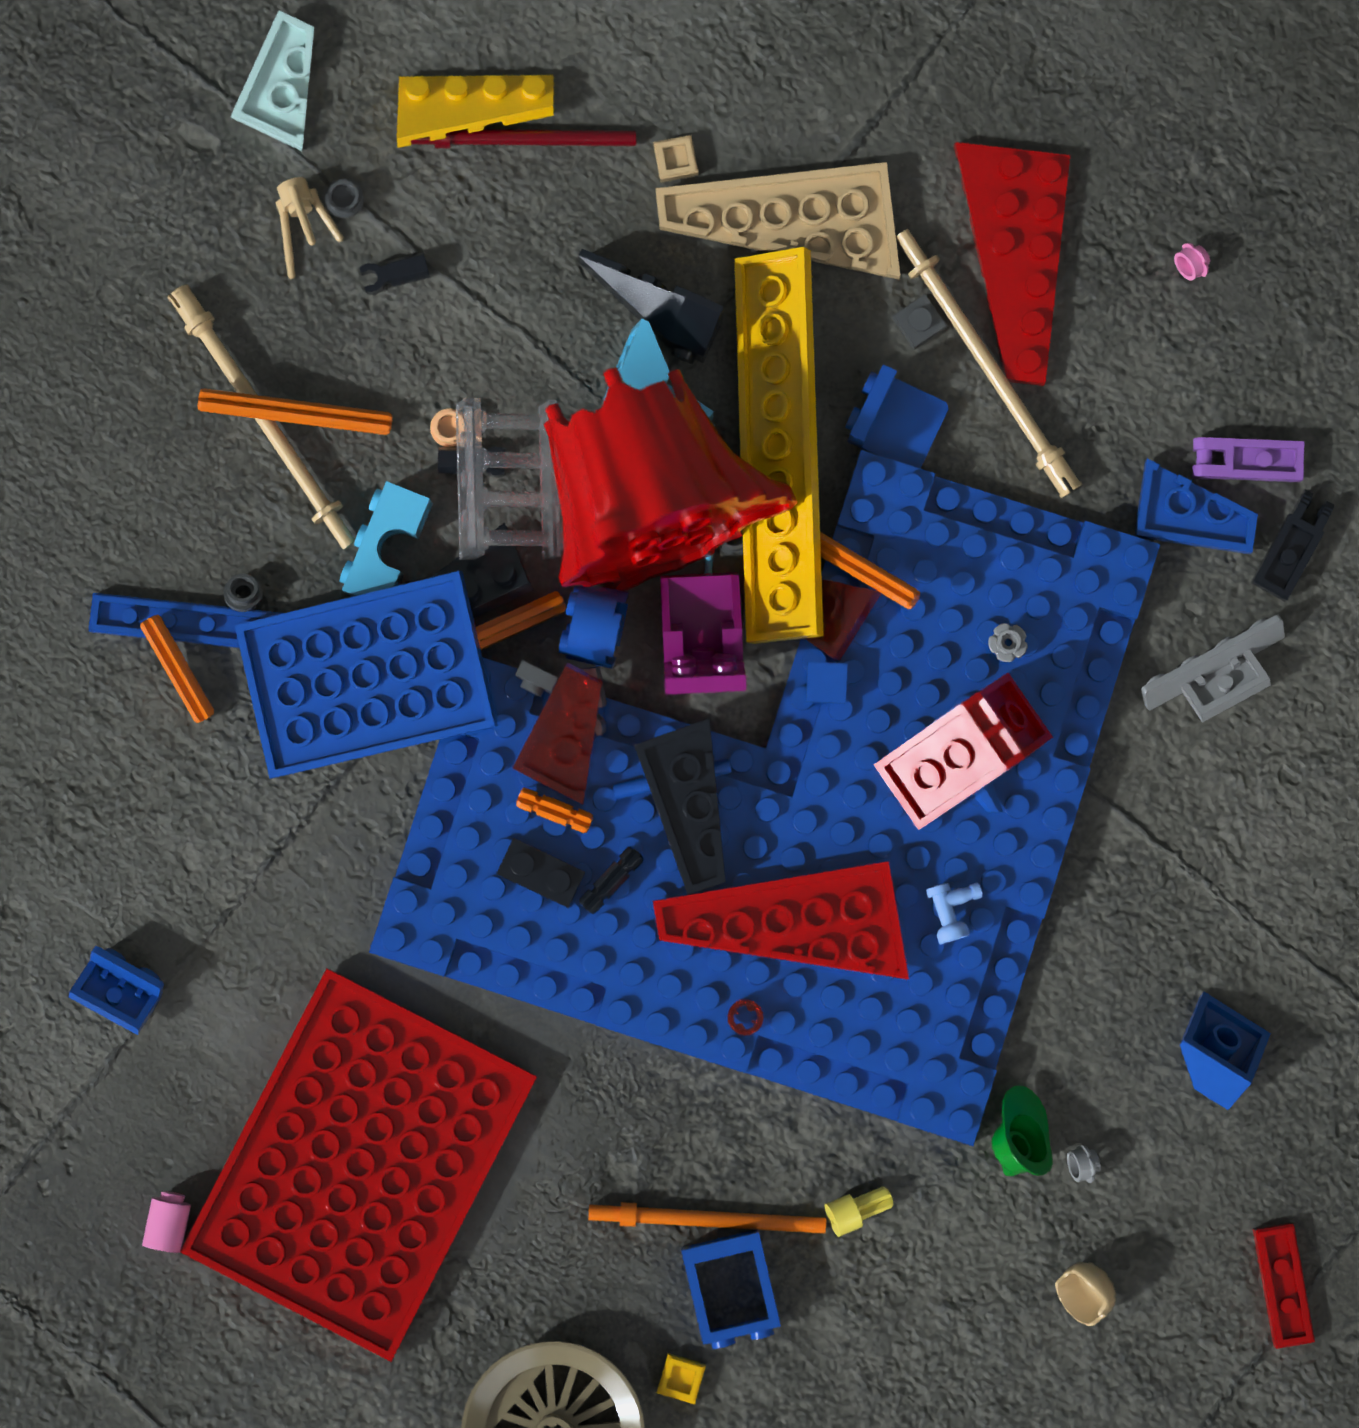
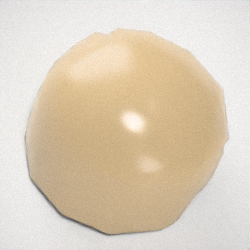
(1086, 1293)

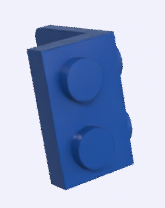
(896, 419)

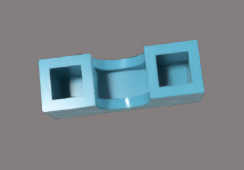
(394, 512)

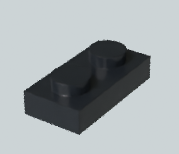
(540, 873)

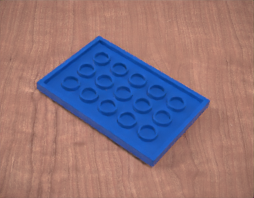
(366, 675)

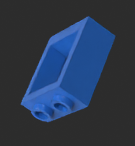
(720, 1248)

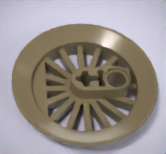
(515, 1373)

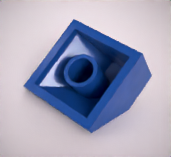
(1221, 1050)

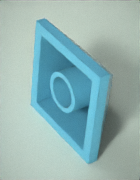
(642, 358)

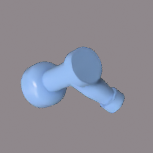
(944, 902)

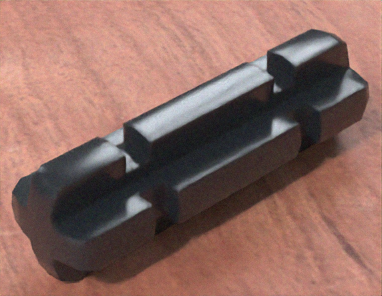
(611, 880)

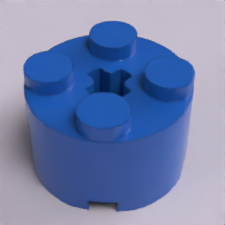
(595, 625)

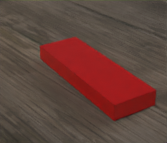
(1283, 1285)

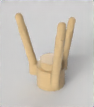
(298, 200)

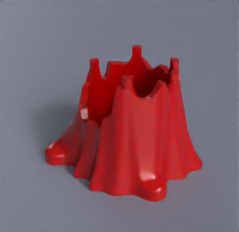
(649, 485)

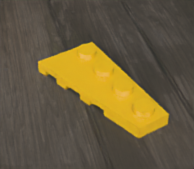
(453, 103)

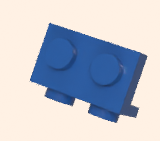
(117, 989)

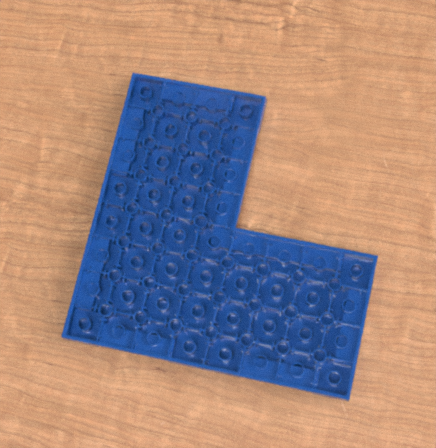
(809, 807)

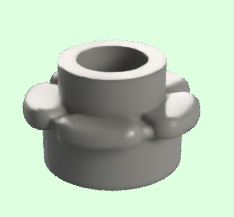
(997, 642)
(1083, 1164)

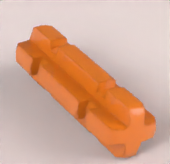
(554, 810)

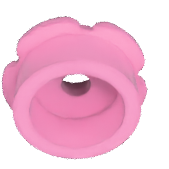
(1192, 261)

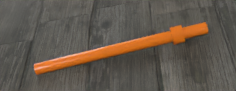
(629, 1214)

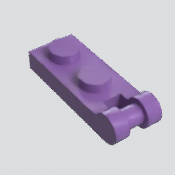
(1249, 459)

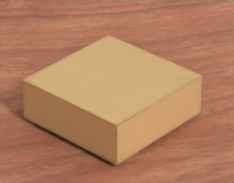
(675, 158)

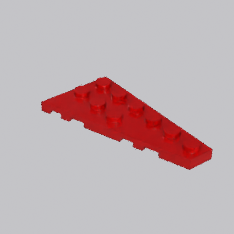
(1017, 231)
(815, 919)

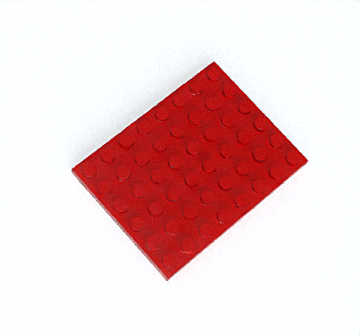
(358, 1164)

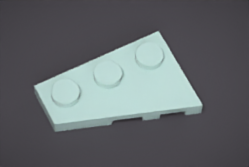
(278, 83)

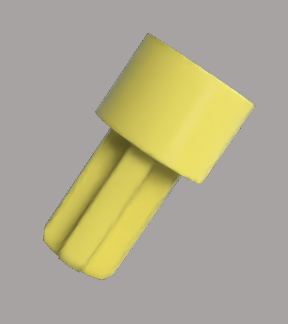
(847, 1213)

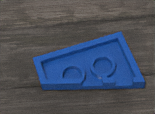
(1187, 514)

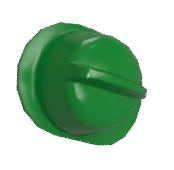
(1023, 1136)

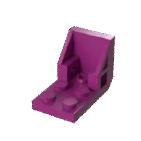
(702, 633)

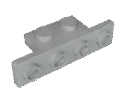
(1220, 675)

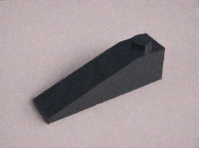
(677, 317)

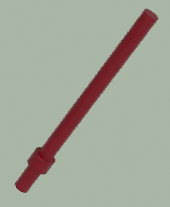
(534, 137)

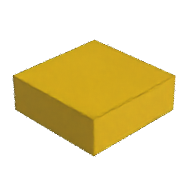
(681, 1378)

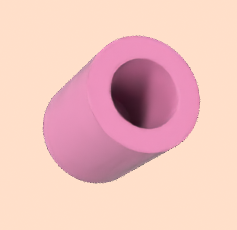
(166, 1222)

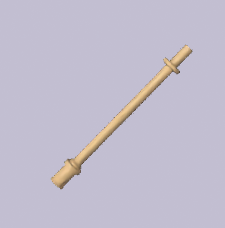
(200, 325)
(1049, 456)

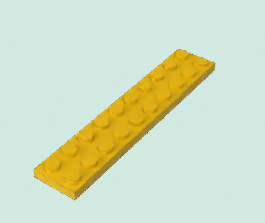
(780, 442)

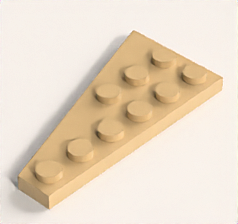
(832, 211)

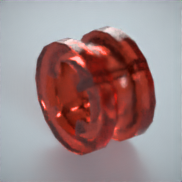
(751, 1006)

